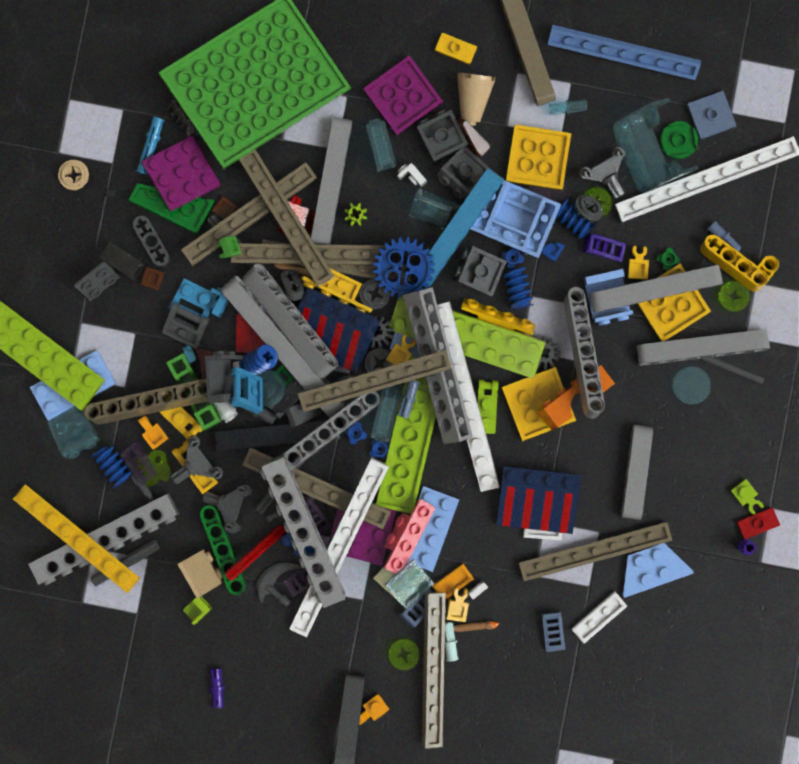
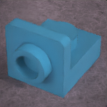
(219, 304)

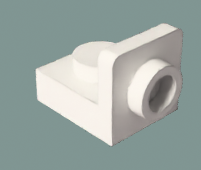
(415, 176)

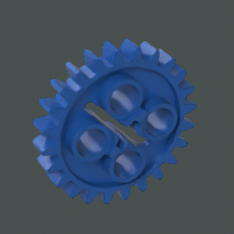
(420, 269)

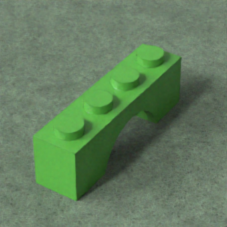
(183, 373)

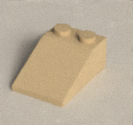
(201, 572)

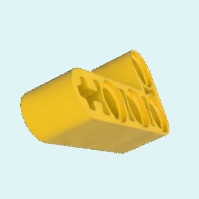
(737, 259)

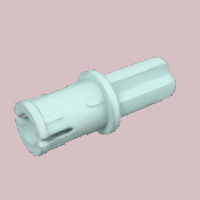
(450, 642)

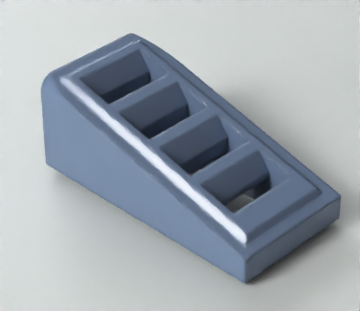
(404, 616)
(548, 616)

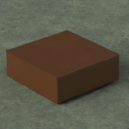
(224, 208)
(152, 278)

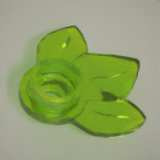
(162, 468)

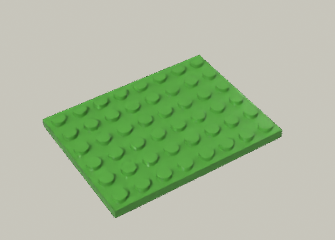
(254, 81)

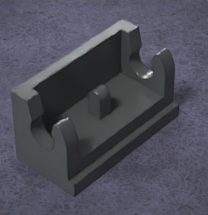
(289, 399)

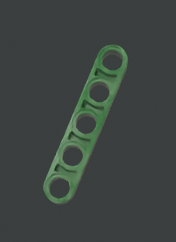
(215, 542)

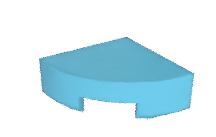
(189, 353)

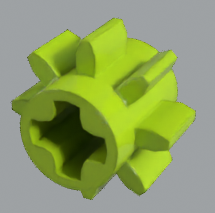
(358, 210)

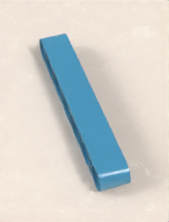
(463, 221)

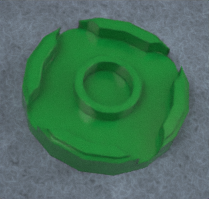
(678, 140)

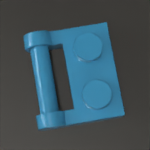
(196, 295)
(252, 390)

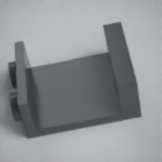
(219, 376)

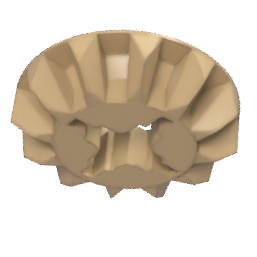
(67, 168)

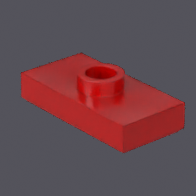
(758, 523)

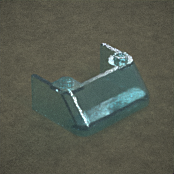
(643, 151)

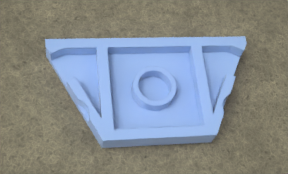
(652, 568)

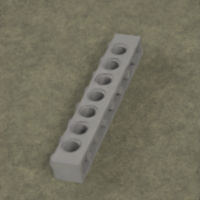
(443, 385)
(280, 466)
(164, 504)

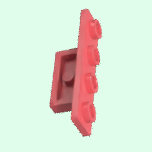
(406, 535)

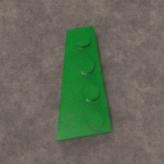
(188, 216)

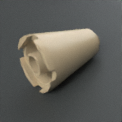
(473, 95)

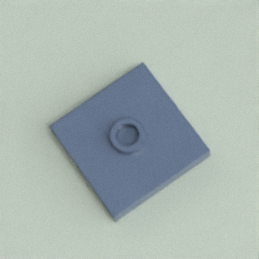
(711, 115)

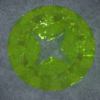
(603, 196)
(741, 291)
(399, 662)

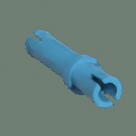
(153, 137)

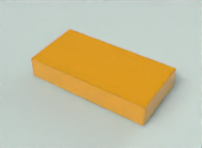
(457, 578)

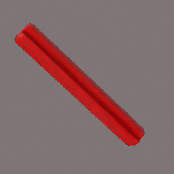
(255, 552)

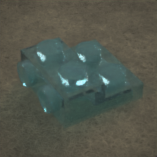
(73, 433)

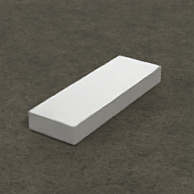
(599, 617)

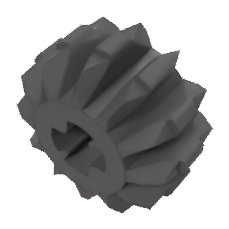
(385, 330)
(550, 355)

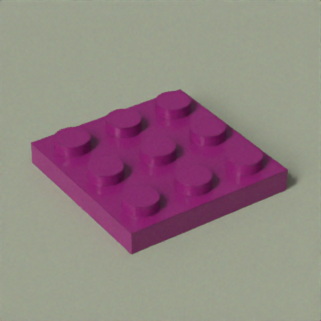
(403, 95)
(181, 174)
(369, 540)

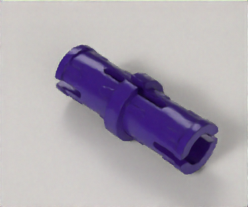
(749, 545)
(217, 688)

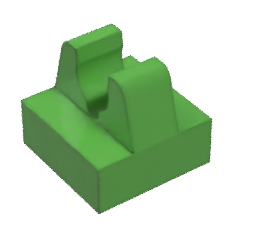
(230, 247)

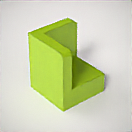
(197, 609)

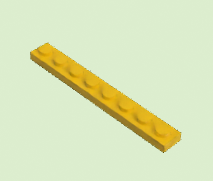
(76, 538)

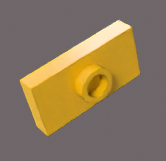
(455, 48)

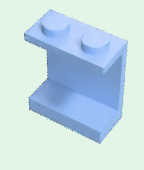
(603, 282)

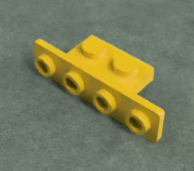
(340, 287)
(494, 316)

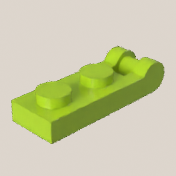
(488, 405)

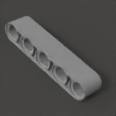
(637, 472)

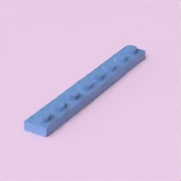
(624, 52)

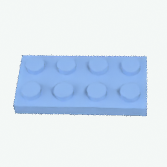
(54, 404)
(434, 534)

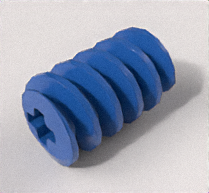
(574, 220)
(518, 288)
(259, 360)
(112, 465)

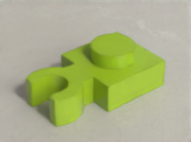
(745, 494)

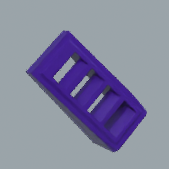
(589, 243)

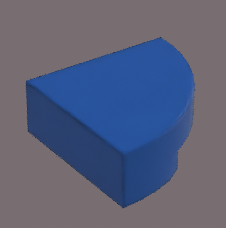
(552, 250)

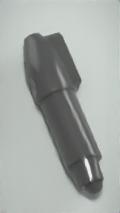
(144, 489)

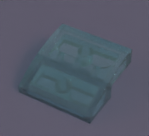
(409, 583)

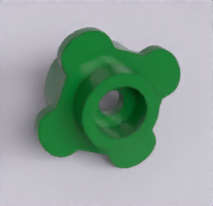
(668, 254)

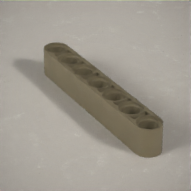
(528, 51)
(141, 400)

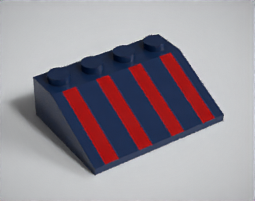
(340, 327)
(538, 500)

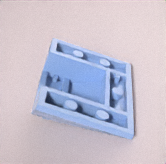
(518, 218)

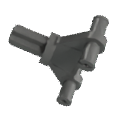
(606, 171)
(196, 463)
(229, 505)

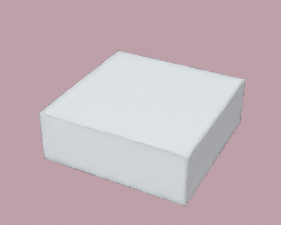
(478, 589)

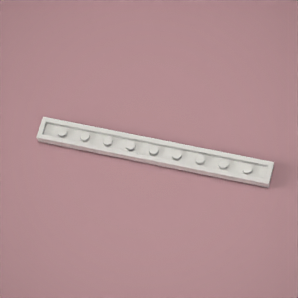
(707, 179)
(477, 444)
(342, 540)

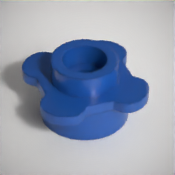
(512, 262)
(360, 433)
(376, 453)

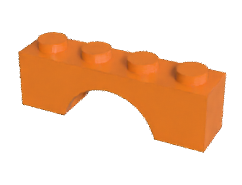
(559, 410)

